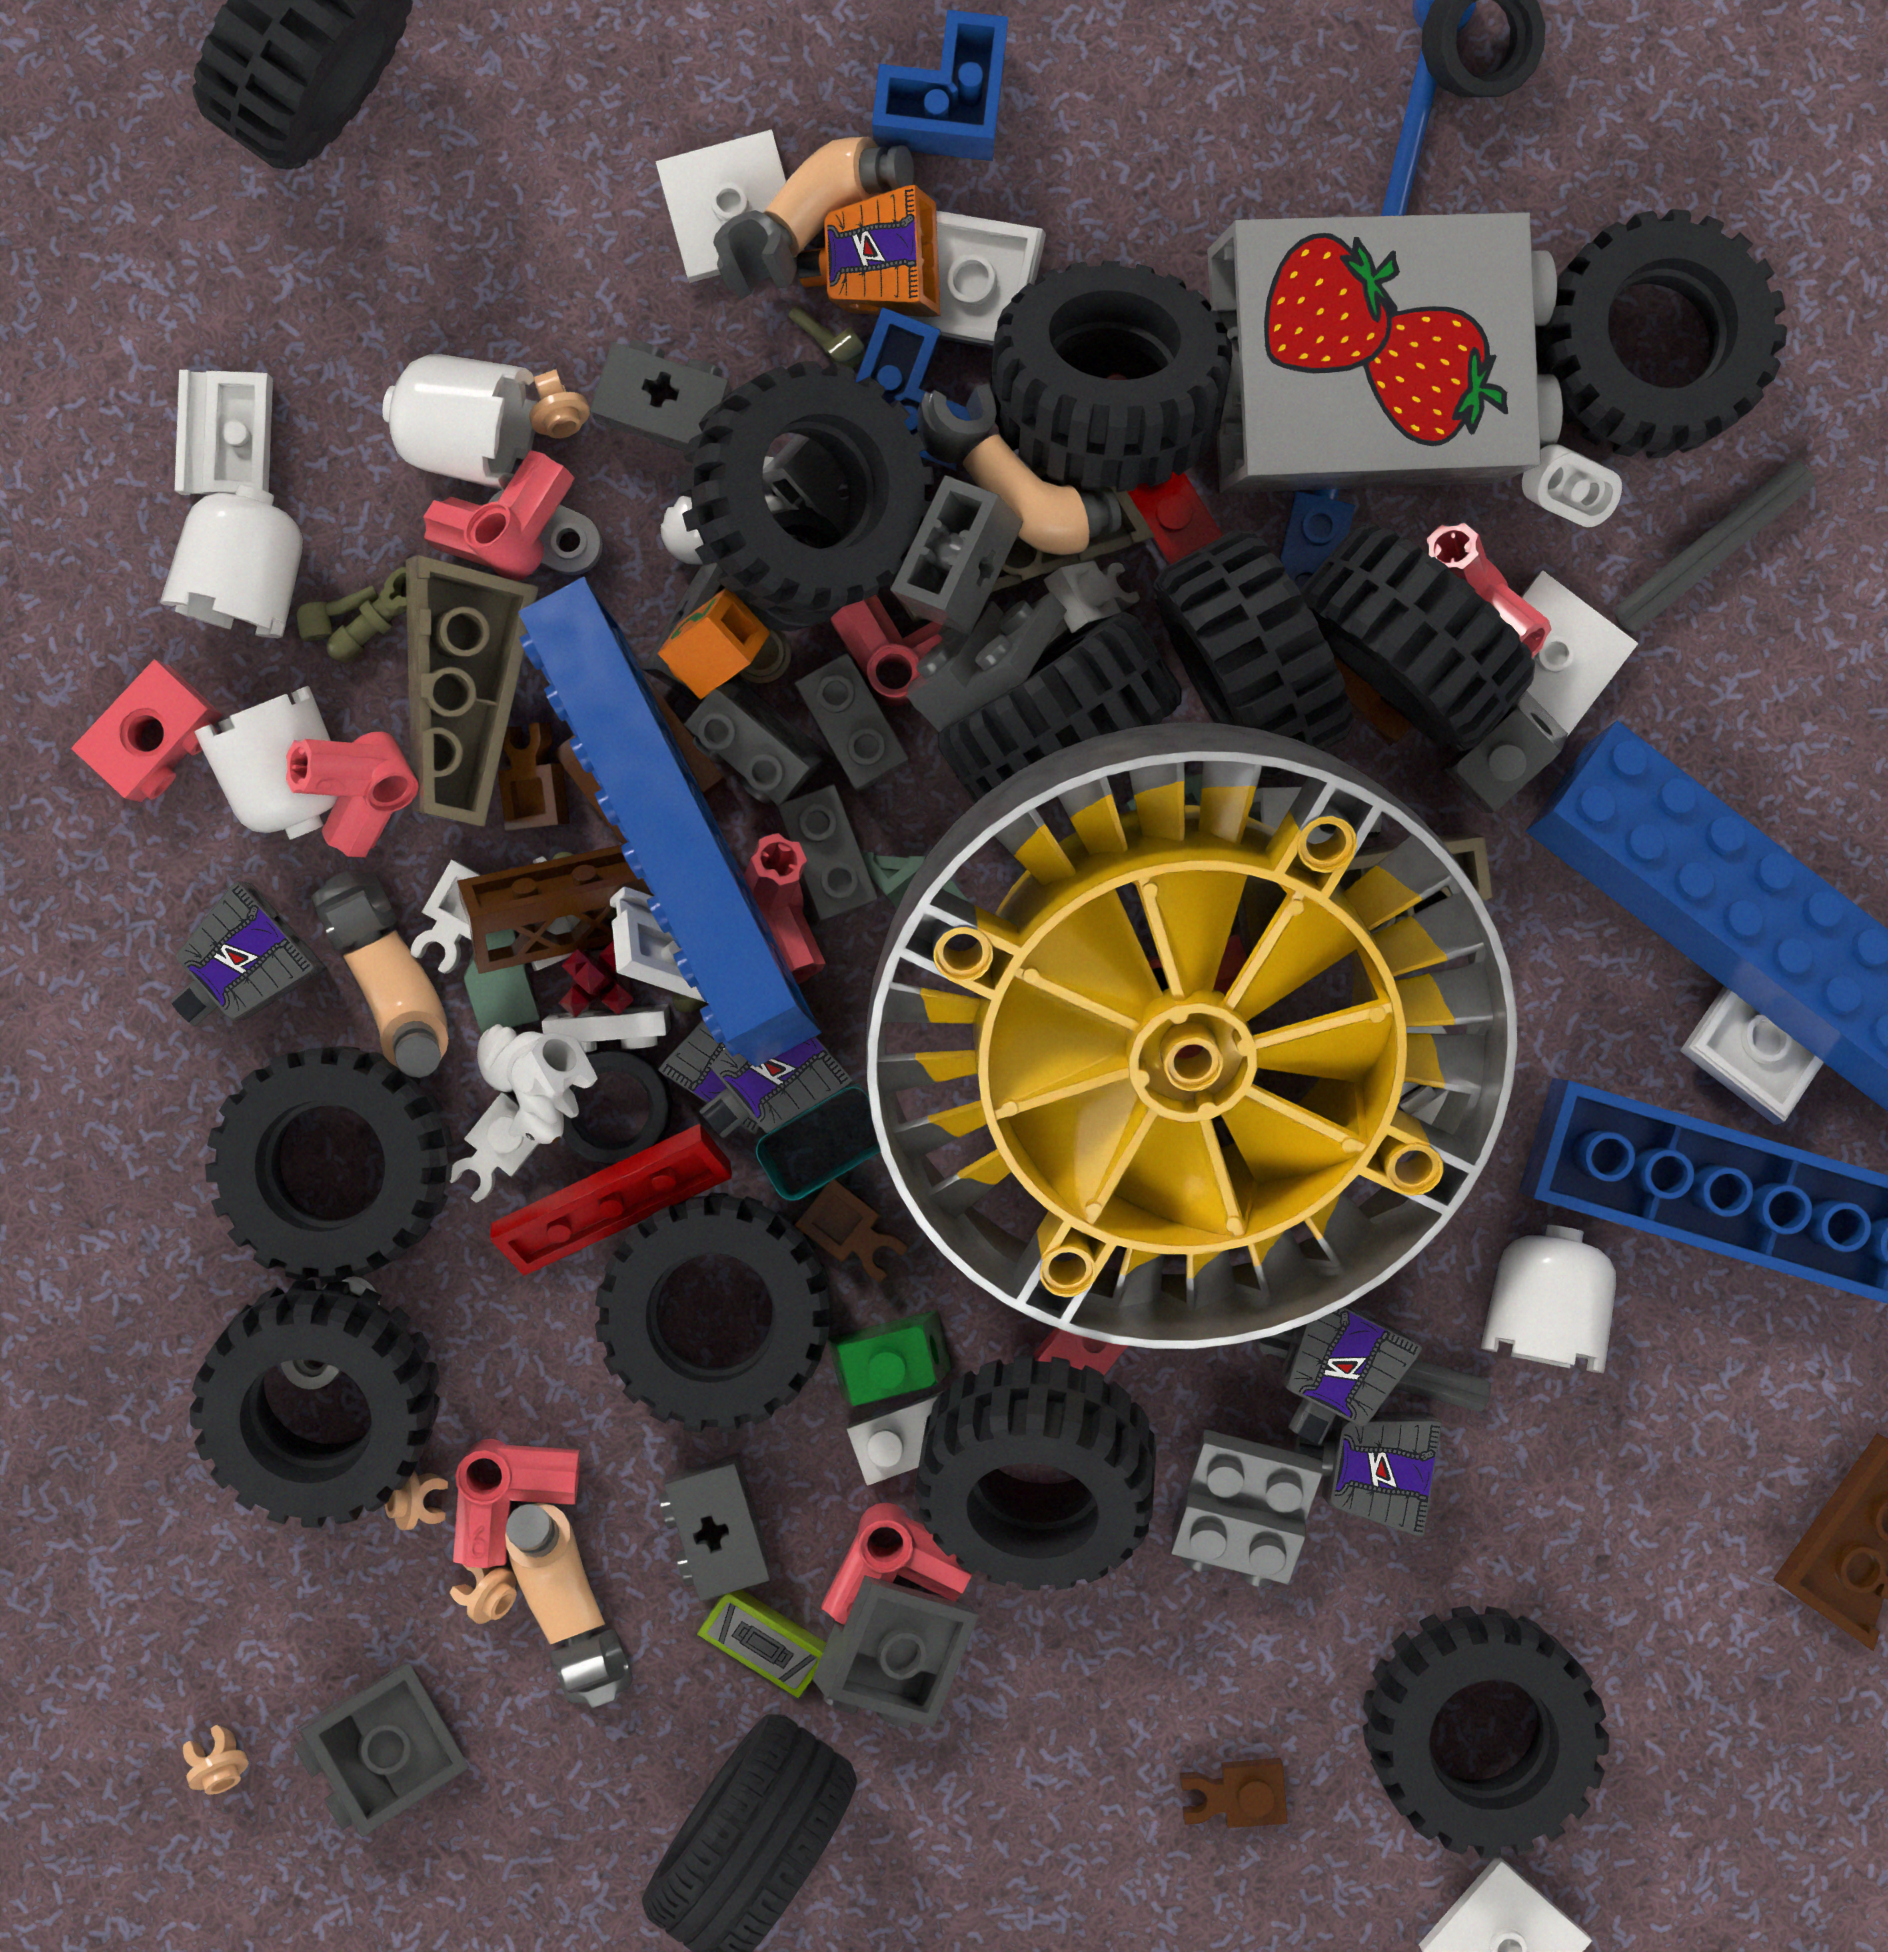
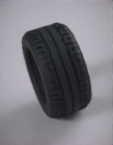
(751, 1839)

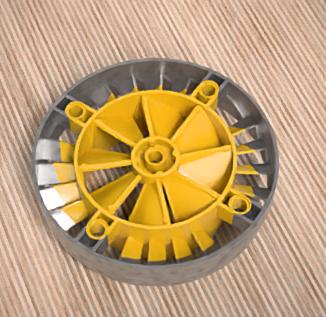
(1085, 1043)

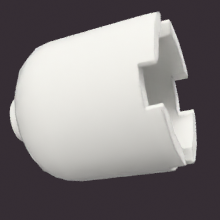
(461, 418)
(236, 562)
(253, 763)
(1553, 1300)

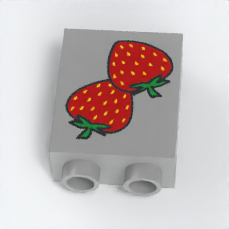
(1382, 351)

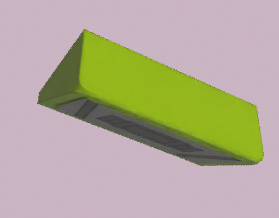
(763, 1640)

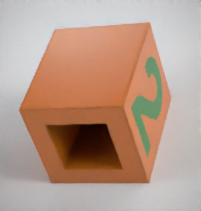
(714, 643)

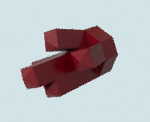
(596, 983)

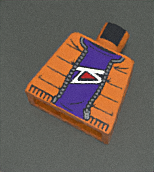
(879, 255)

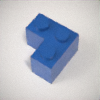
(949, 108)
(900, 362)

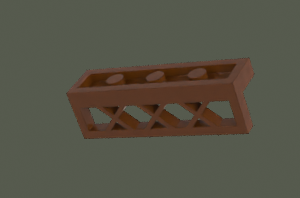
(535, 896)

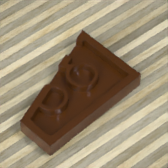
(1844, 1553)

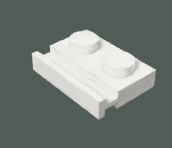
(223, 431)
(642, 947)

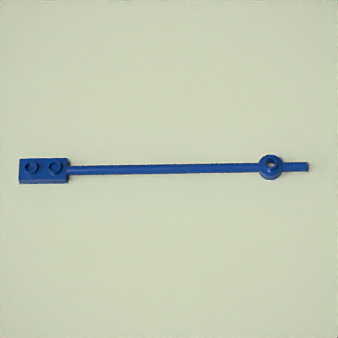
(1318, 520)

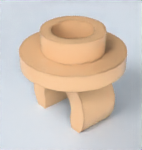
(558, 411)
(407, 1504)
(492, 1595)
(219, 1769)

